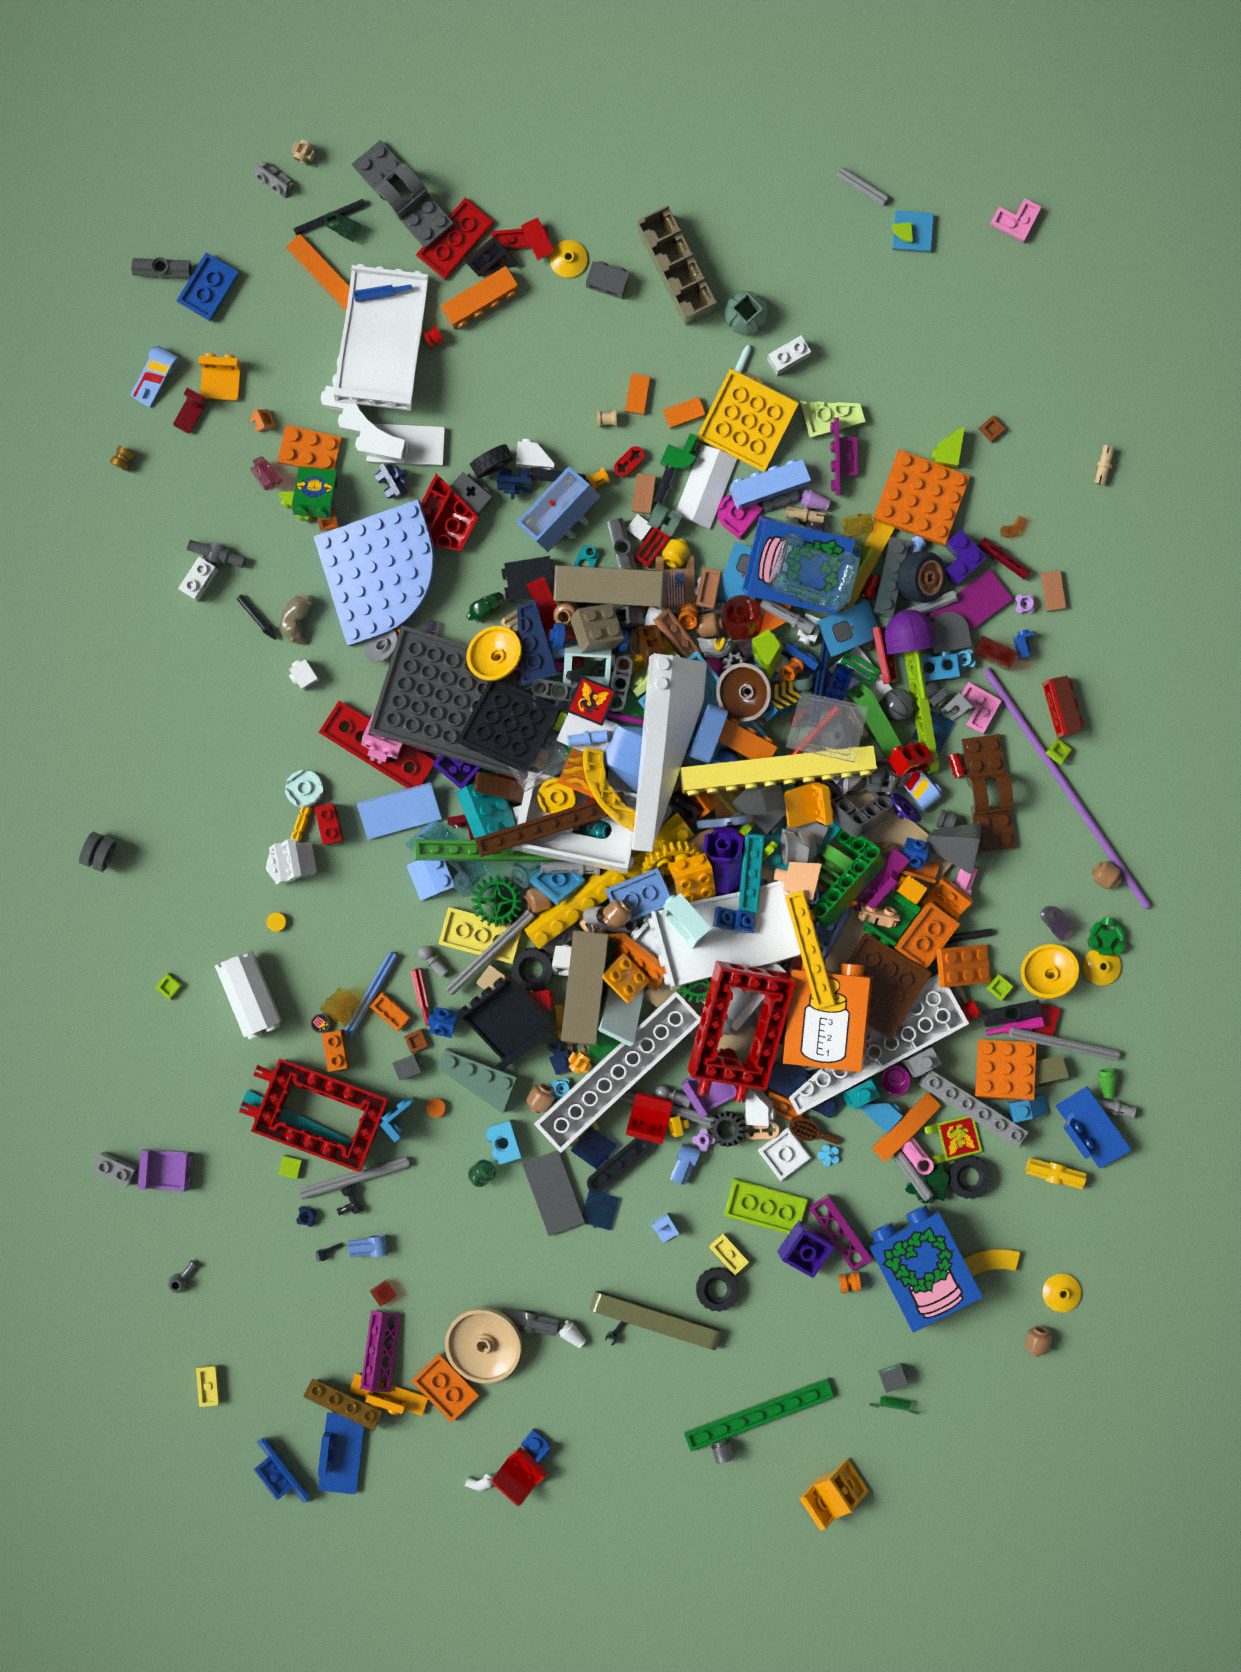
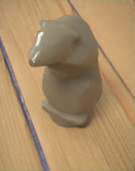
(291, 618)

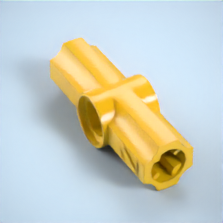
(1055, 1173)

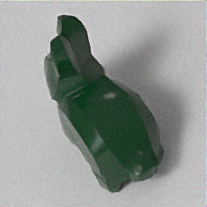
(484, 607)
(936, 1182)

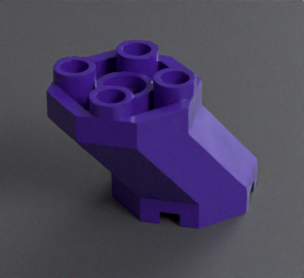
(725, 855)

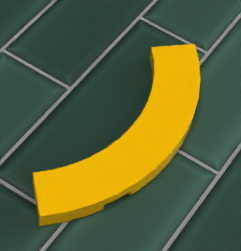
(603, 792)
(991, 1260)

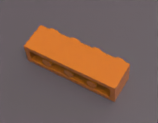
(479, 298)
(745, 740)

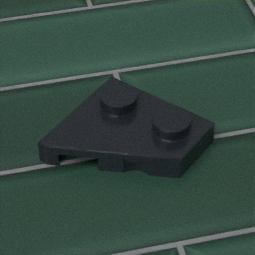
(490, 258)

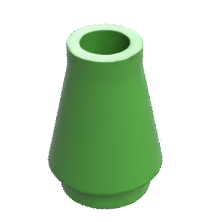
(1107, 1081)

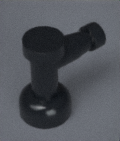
(354, 1205)

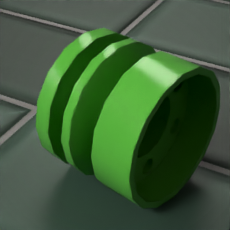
(833, 867)

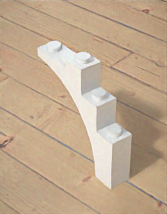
(371, 440)

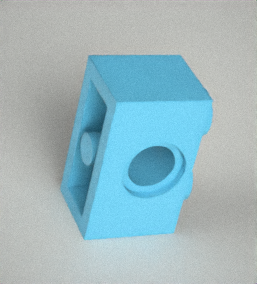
(504, 1130)

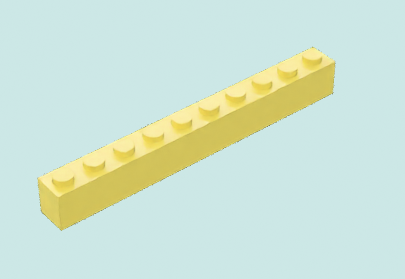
(772, 771)

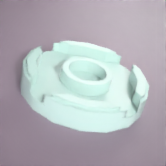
(304, 788)

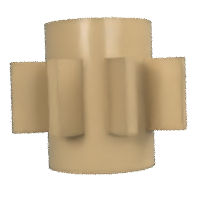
(303, 151)

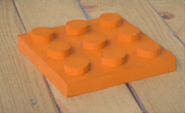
(1005, 1070)

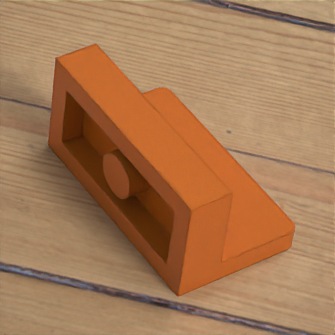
(926, 874)

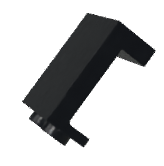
(523, 572)

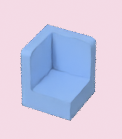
(665, 1228)

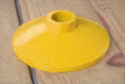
(572, 267)
(1092, 969)
(1052, 1290)

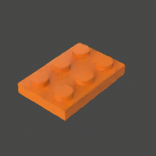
(309, 448)
(926, 934)
(642, 959)
(963, 965)
(445, 1387)

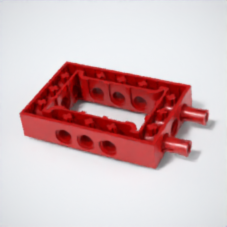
(756, 1071)
(280, 1083)

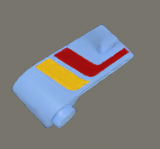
(153, 375)
(921, 790)

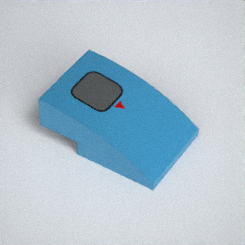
(734, 573)
(848, 628)

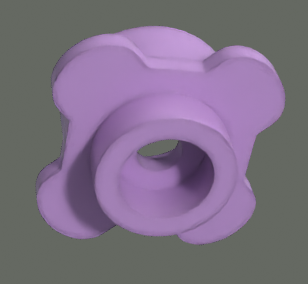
(1030, 602)
(698, 1139)

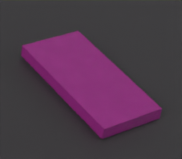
(977, 600)

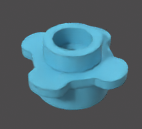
(965, 654)
(557, 1084)

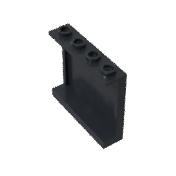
(507, 1020)

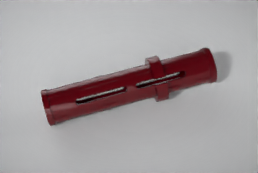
(1004, 558)

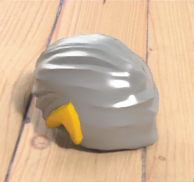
(716, 647)

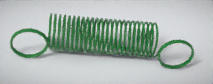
(887, 1400)

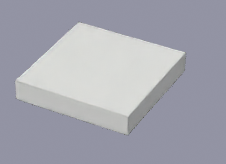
(784, 1154)

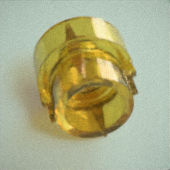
(340, 1006)

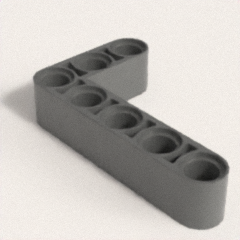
(618, 674)
(850, 817)

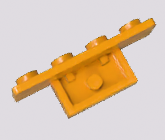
(395, 1401)

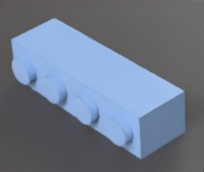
(769, 484)

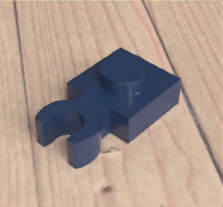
(559, 1059)

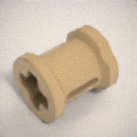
(607, 418)

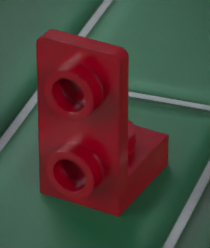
(190, 411)
(458, 822)

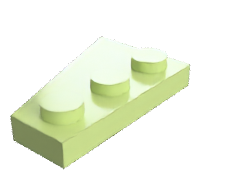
(820, 414)

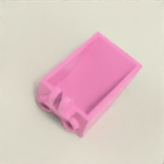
(380, 747)

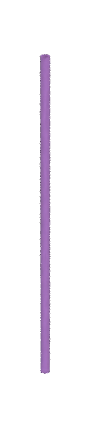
(1066, 787)

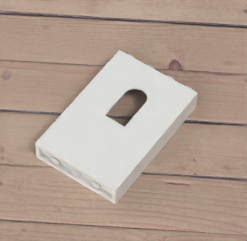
(607, 853)

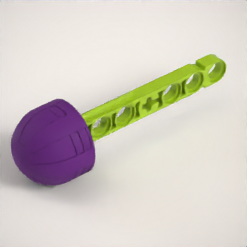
(908, 633)

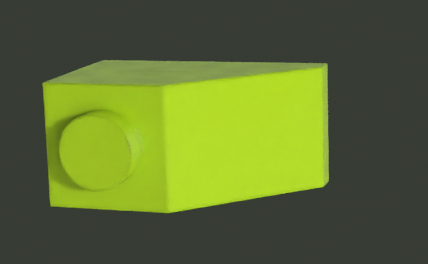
(949, 449)
(768, 653)

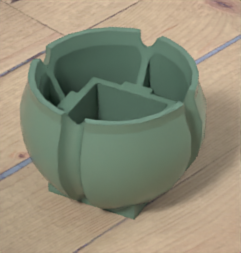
(738, 323)

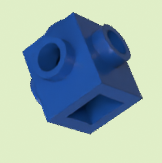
(917, 852)
(442, 1022)

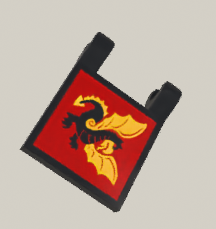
(590, 699)

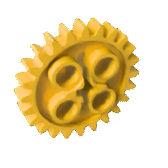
(662, 858)

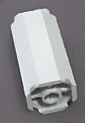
(248, 995)

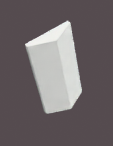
(706, 486)

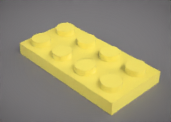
(467, 933)

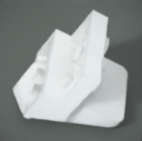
(290, 861)

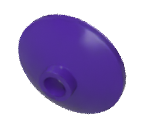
(905, 809)

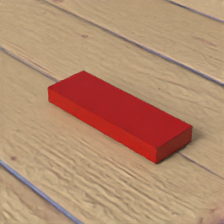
(514, 238)
(540, 591)
(886, 661)

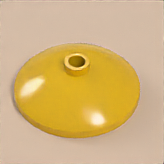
(486, 649)
(1048, 961)

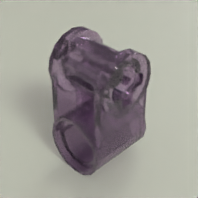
(1059, 925)

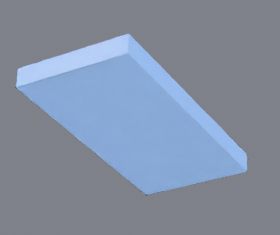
(399, 810)

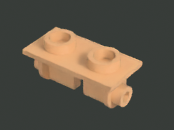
(887, 915)

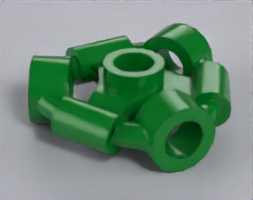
(1107, 937)

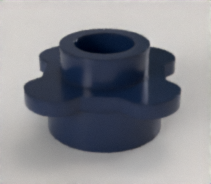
(306, 1221)

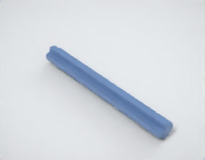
(370, 994)

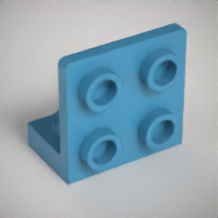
(393, 1128)

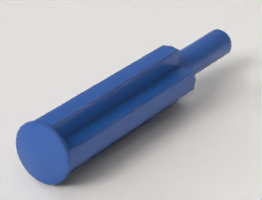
(379, 292)

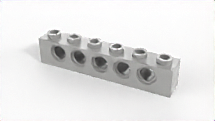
(972, 1108)

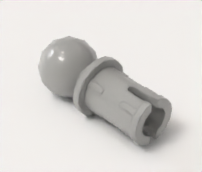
(426, 953)
(677, 1098)

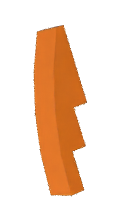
(906, 1127)

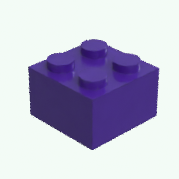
(805, 1249)

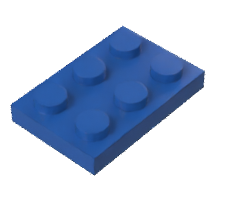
(208, 287)

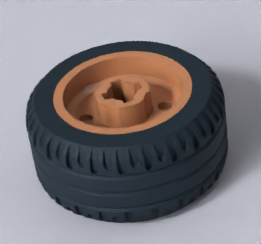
(922, 577)

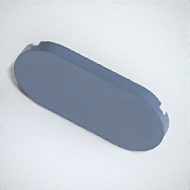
(727, 820)

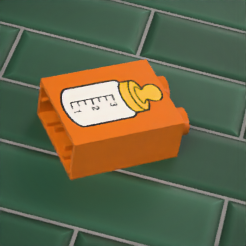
(833, 1034)

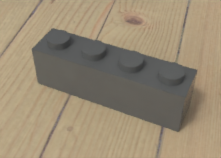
(888, 585)

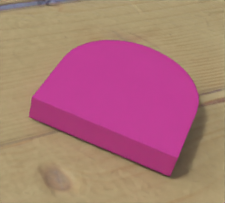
(736, 520)

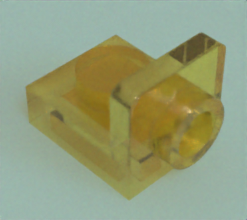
(858, 524)

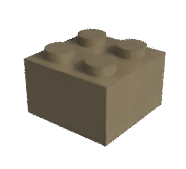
(596, 628)

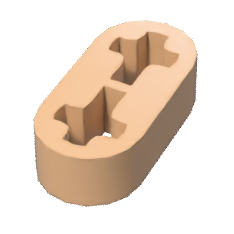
(762, 1135)

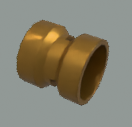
(121, 462)

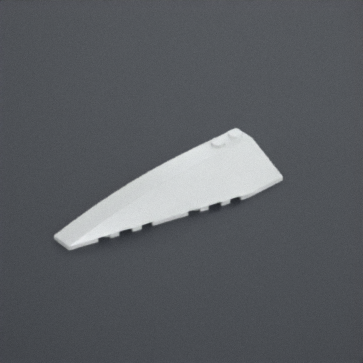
(670, 715)
(928, 1021)

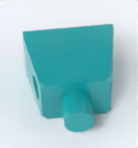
(861, 1093)

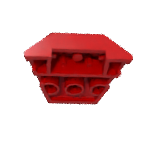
(447, 516)

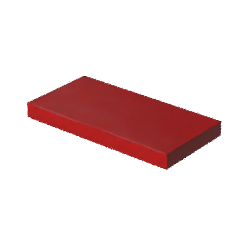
(458, 241)

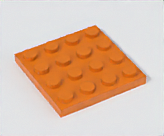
(921, 497)

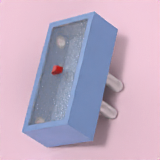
(559, 510)

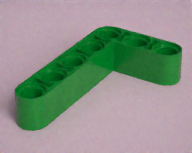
(866, 865)

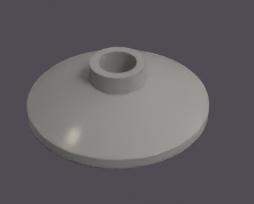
(381, 647)

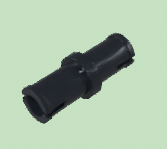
(664, 485)

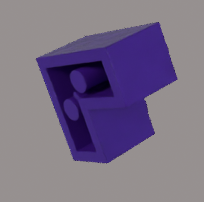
(967, 557)
(457, 772)

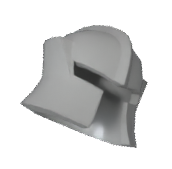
(797, 848)

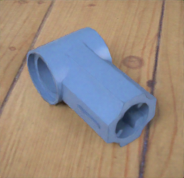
(686, 1160)
(373, 1246)

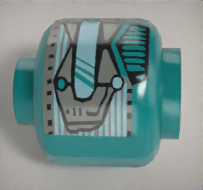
(598, 829)

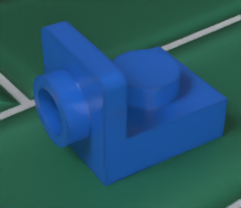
(1023, 647)
(536, 1445)

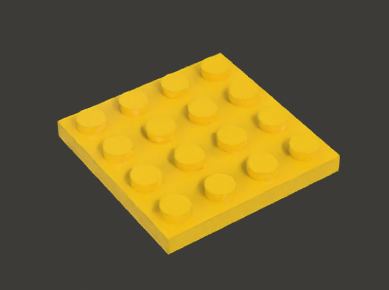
(747, 419)

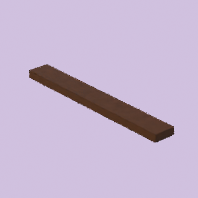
(541, 827)

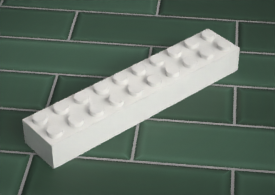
(617, 1072)

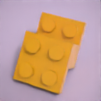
(834, 1494)

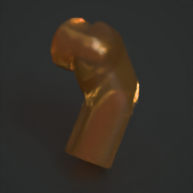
(1013, 530)

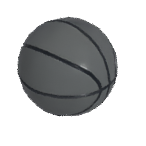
(897, 704)

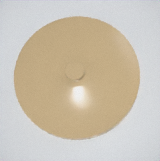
(483, 1345)

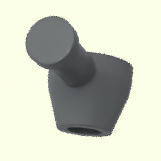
(182, 1278)

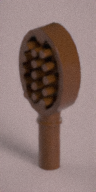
(808, 1130)

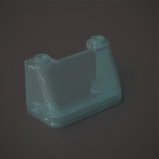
(813, 574)
(469, 872)

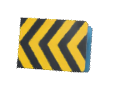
(783, 696)

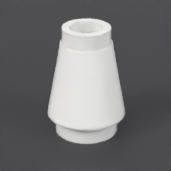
(571, 1334)

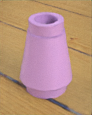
(814, 500)

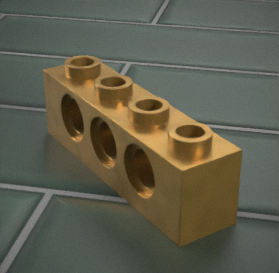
(342, 1404)

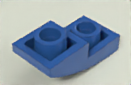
(734, 920)

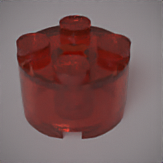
(742, 617)

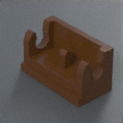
(649, 642)

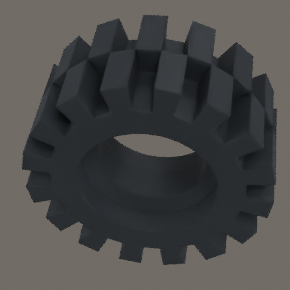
(739, 1126)

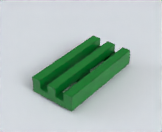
(865, 664)

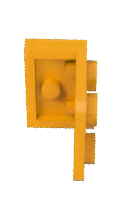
(220, 377)
(808, 805)
(693, 877)
(625, 978)

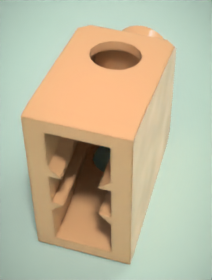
(799, 877)

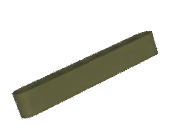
(655, 1320)

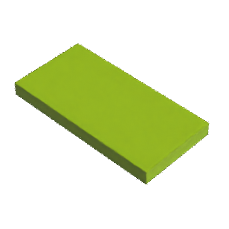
(764, 1206)

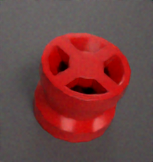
(432, 337)
(970, 1011)

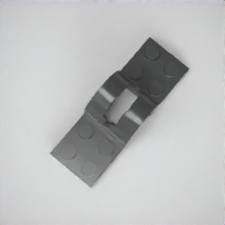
(419, 213)

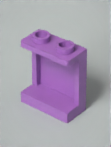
(718, 1094)
(164, 1170)

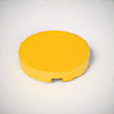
(555, 796)

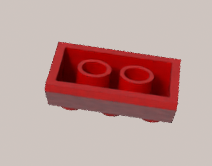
(1062, 706)

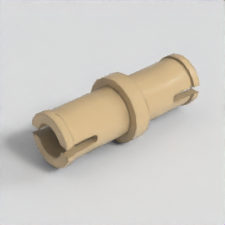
(1104, 465)
(805, 514)

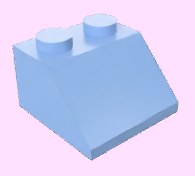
(430, 877)

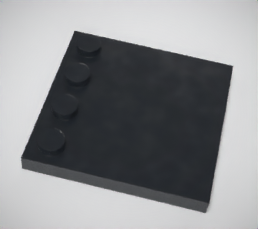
(509, 725)

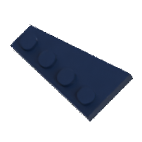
(536, 656)
(789, 1078)

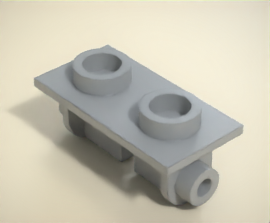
(266, 174)

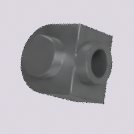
(722, 1451)

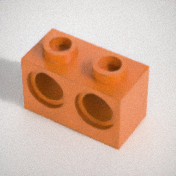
(335, 1050)

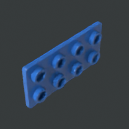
(1092, 1128)
(340, 1455)

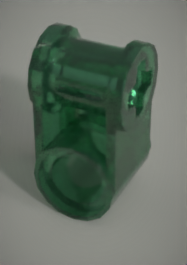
(345, 227)

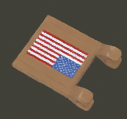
(680, 583)

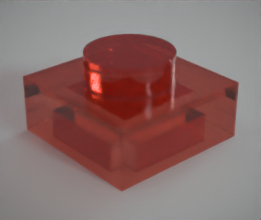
(383, 1293)

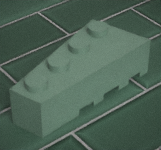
(478, 1077)

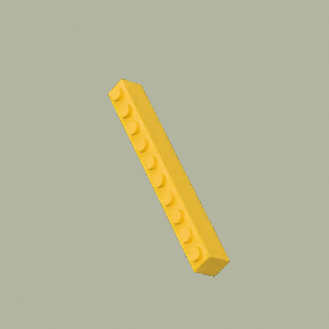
(592, 893)

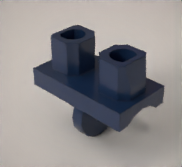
(395, 478)
(512, 484)

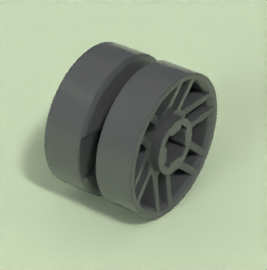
(97, 851)

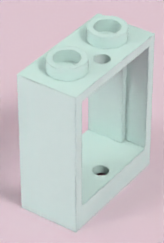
(574, 650)
(685, 920)

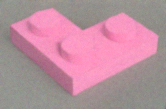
(1019, 224)
(984, 705)

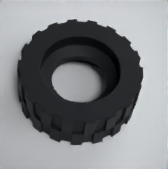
(491, 461)
(532, 954)
(983, 1181)
(702, 1289)

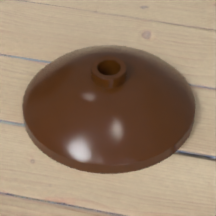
(733, 695)

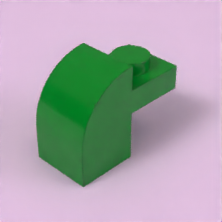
(679, 458)

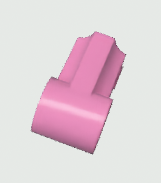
(965, 880)
(916, 1155)

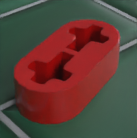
(632, 465)

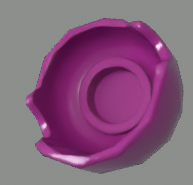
(896, 1080)

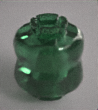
(481, 1173)

